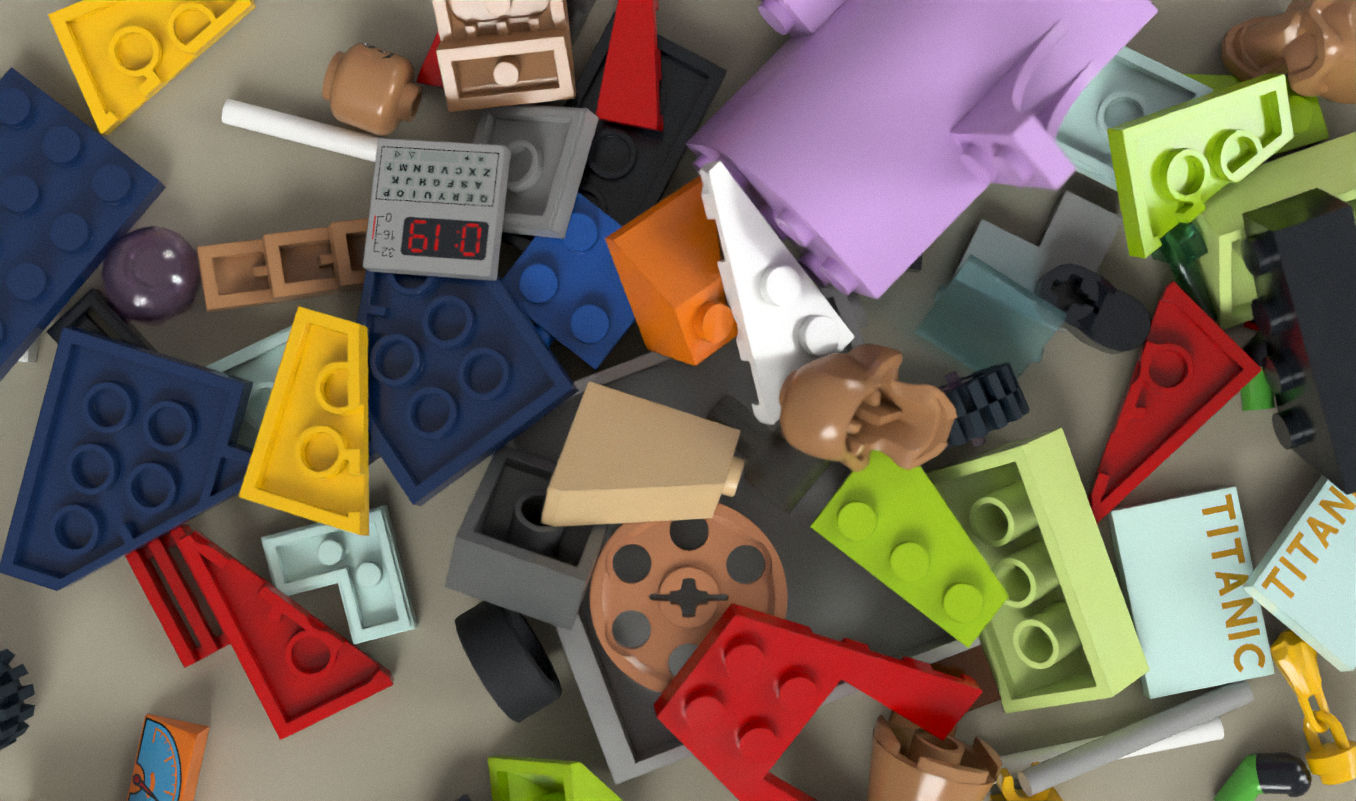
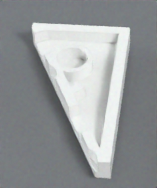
(774, 302)

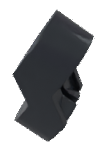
(1095, 309)

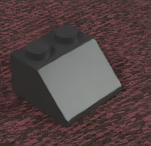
(513, 557)

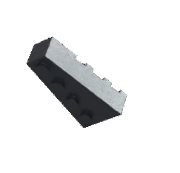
(1307, 312)

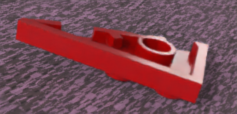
(1176, 386)
(288, 654)

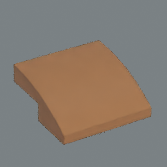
(504, 52)

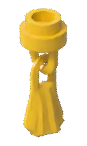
(1298, 664)

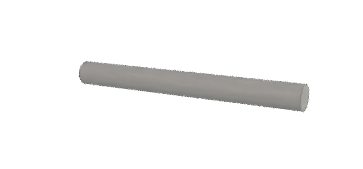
(1134, 737)

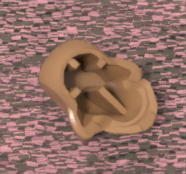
(1308, 42)
(855, 405)

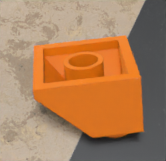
(674, 277)

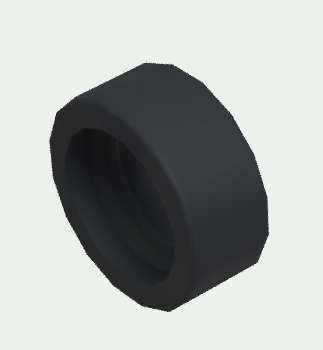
(508, 659)

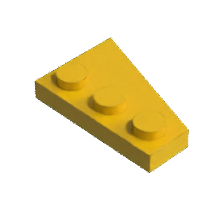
(136, 47)
(315, 427)

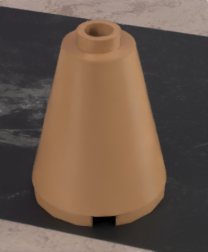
(920, 767)

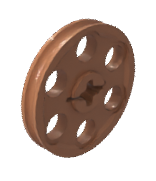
(669, 565)

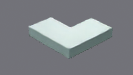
(363, 566)

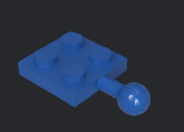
(574, 286)

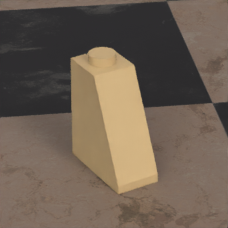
(639, 463)

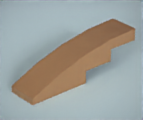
(284, 266)

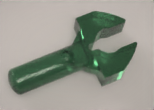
(1180, 250)

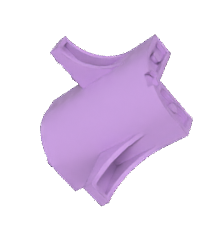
(901, 116)

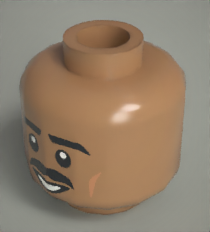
(371, 89)

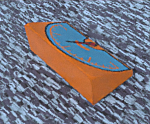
(168, 760)

